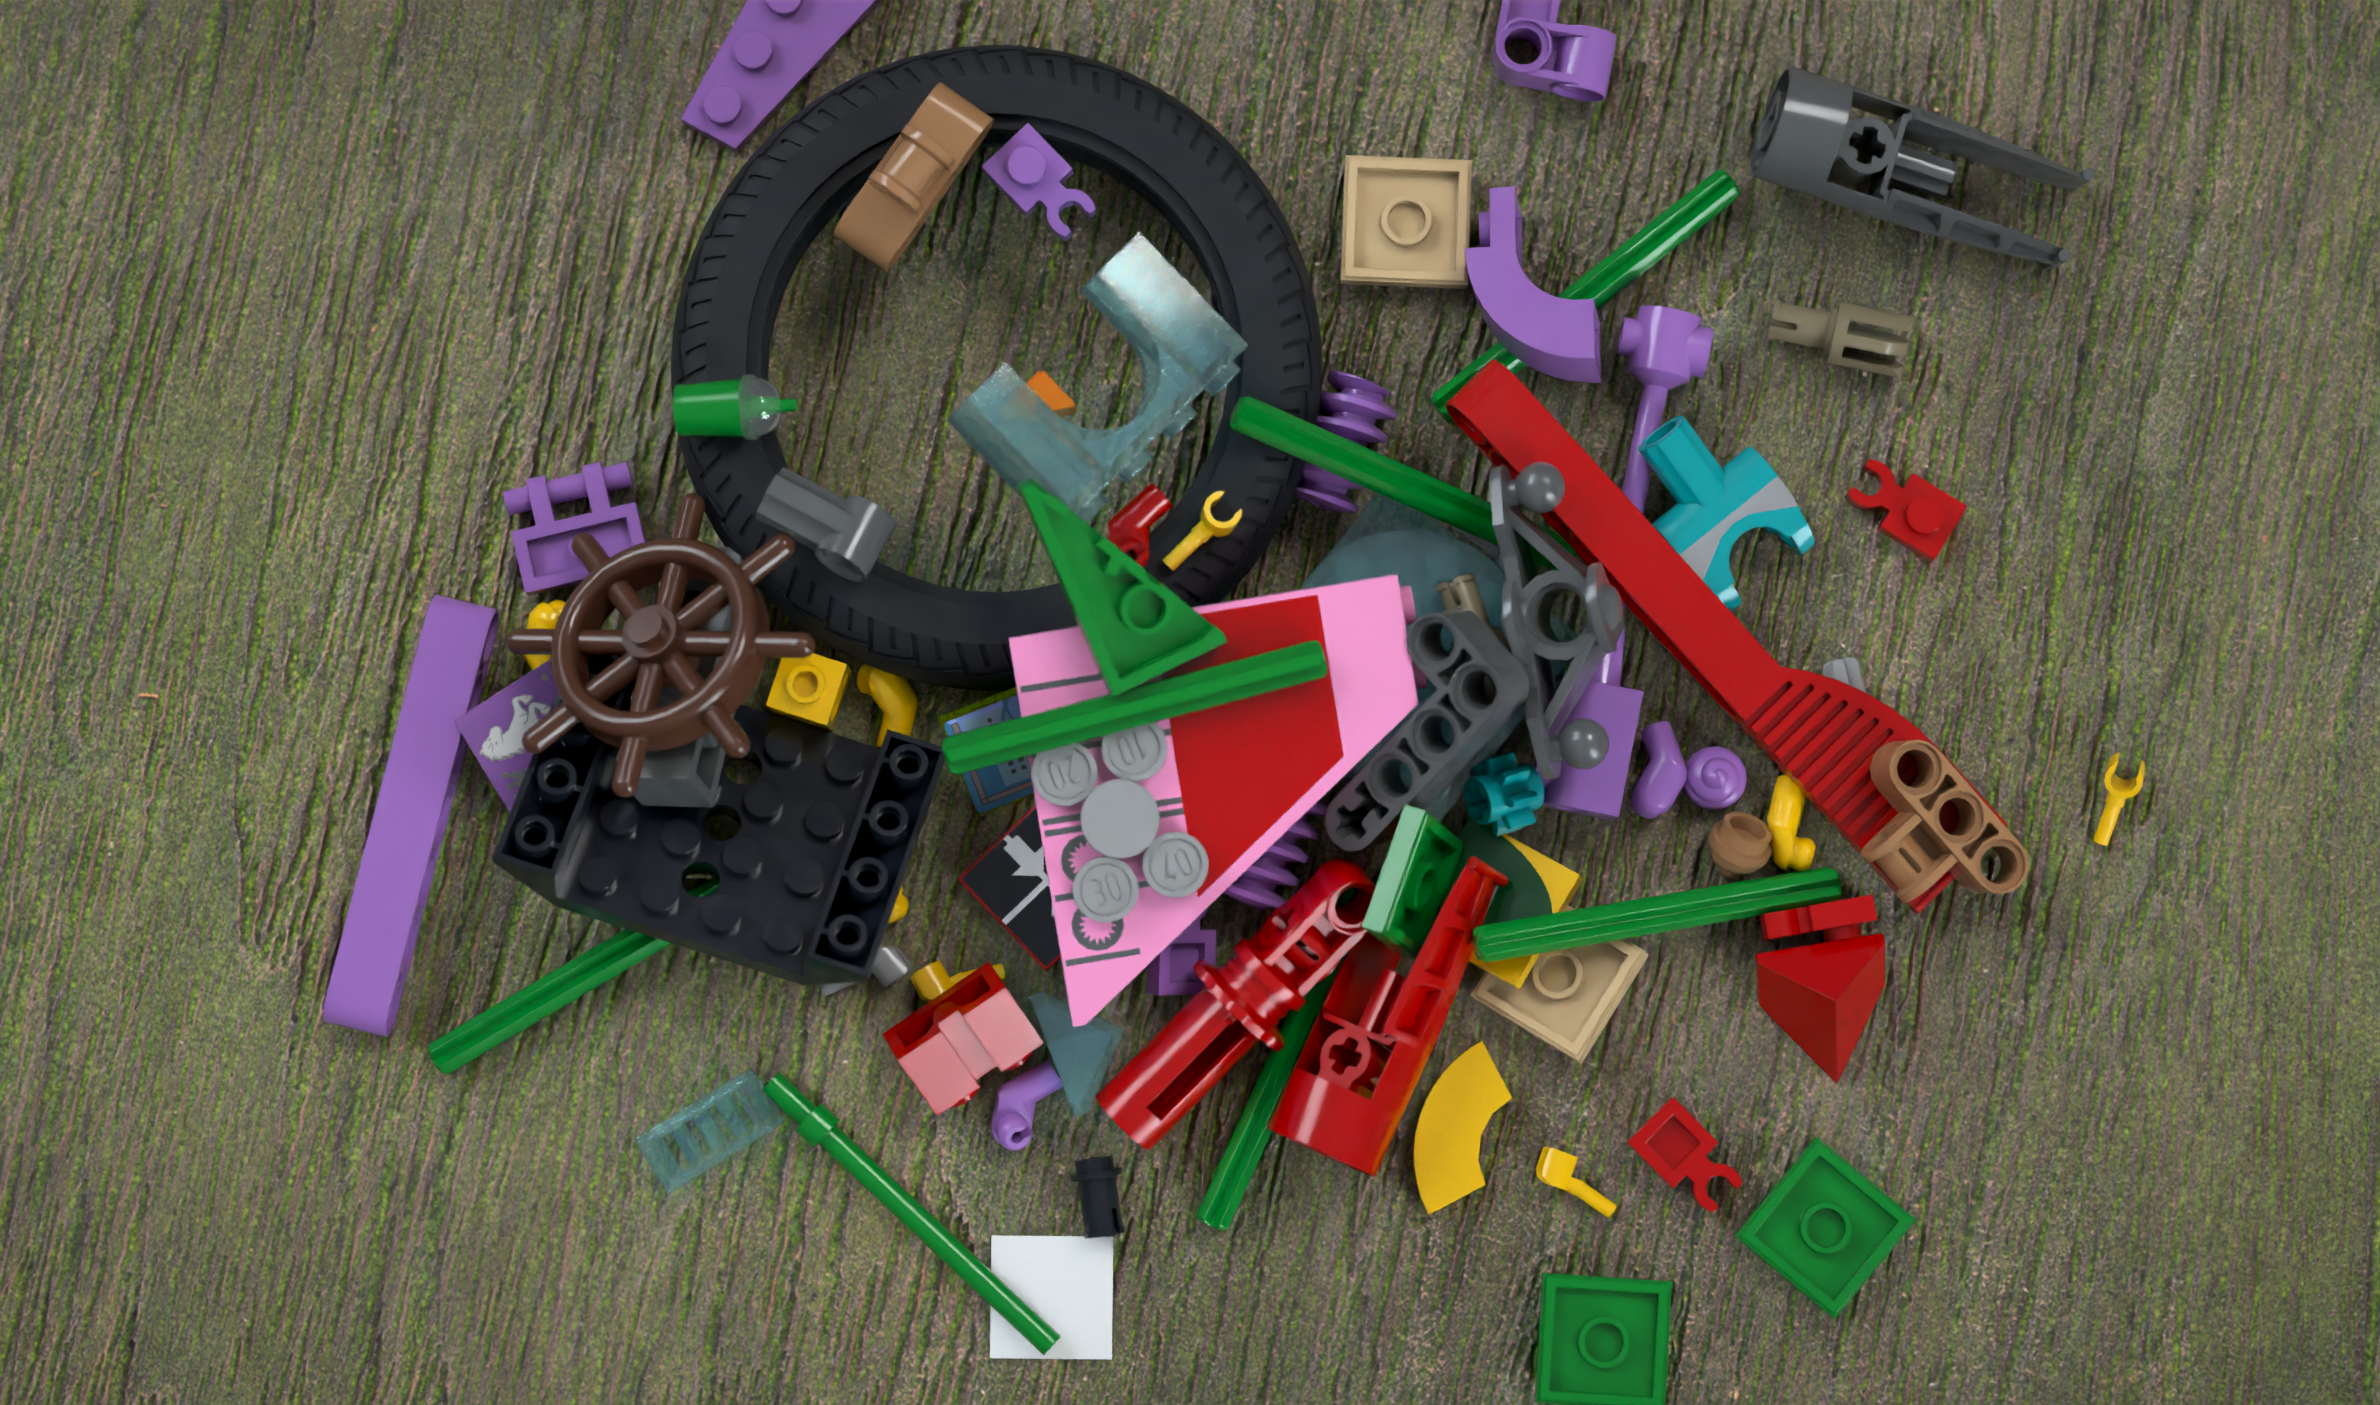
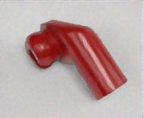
(1131, 524)

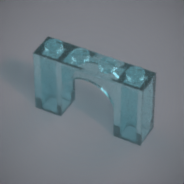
(1181, 353)

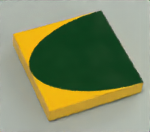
(1533, 889)

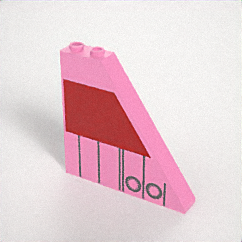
(1230, 770)

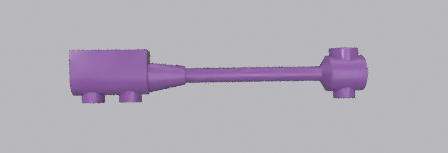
(1663, 353)

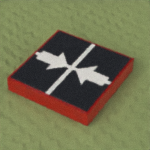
(1016, 889)

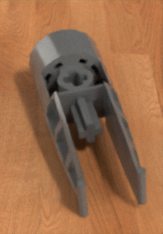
(1810, 133)

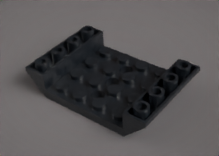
(799, 882)

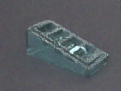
(754, 1101)

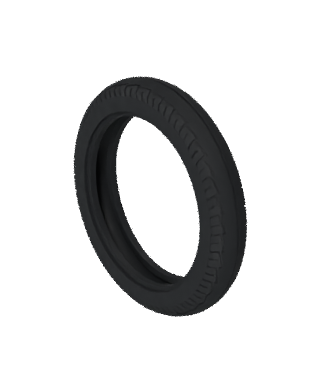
(1086, 115)

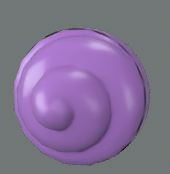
(1715, 778)

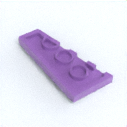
(765, 61)

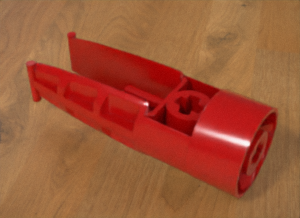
(1380, 1033)

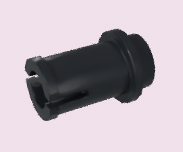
(1099, 1196)

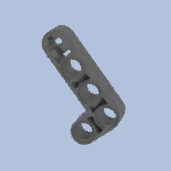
(1420, 739)

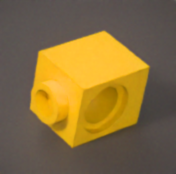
(809, 690)

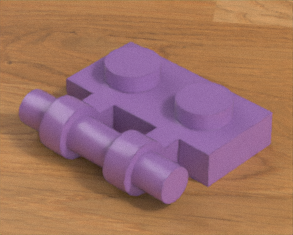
(546, 549)

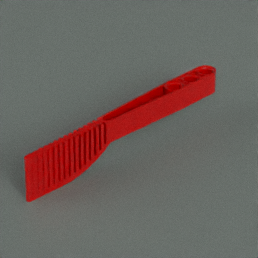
(1803, 720)

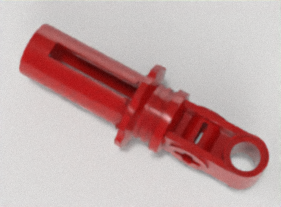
(1239, 1004)

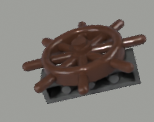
(689, 651)

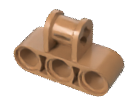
(913, 176)
(1913, 844)

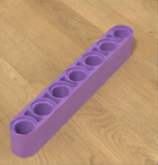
(410, 817)

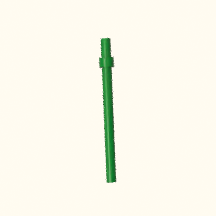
(820, 1127)

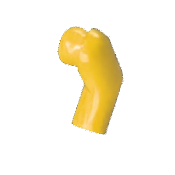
(892, 696)

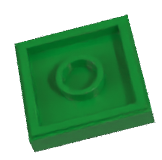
(1412, 882)
(1824, 1227)
(1602, 1340)

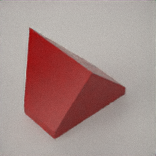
(1823, 994)

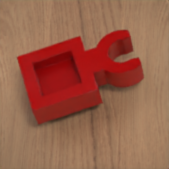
(1915, 515)
(1835, 919)
(1677, 1148)

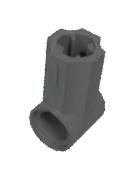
(841, 531)

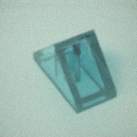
(1079, 1052)

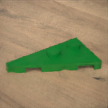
(1124, 613)

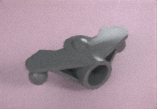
(1527, 618)

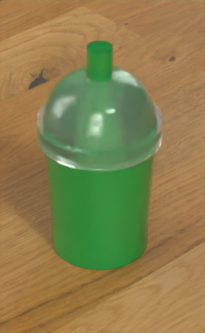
(729, 407)

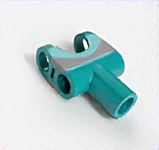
(1718, 503)

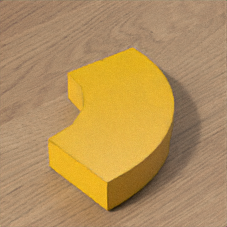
(1452, 1127)

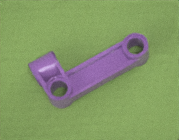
(1570, 59)

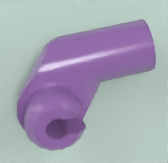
(1663, 774)
(1016, 1105)

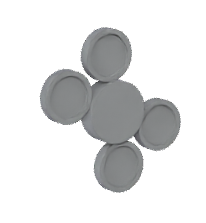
(1120, 822)

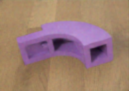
(1535, 327)

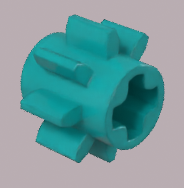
(1504, 794)

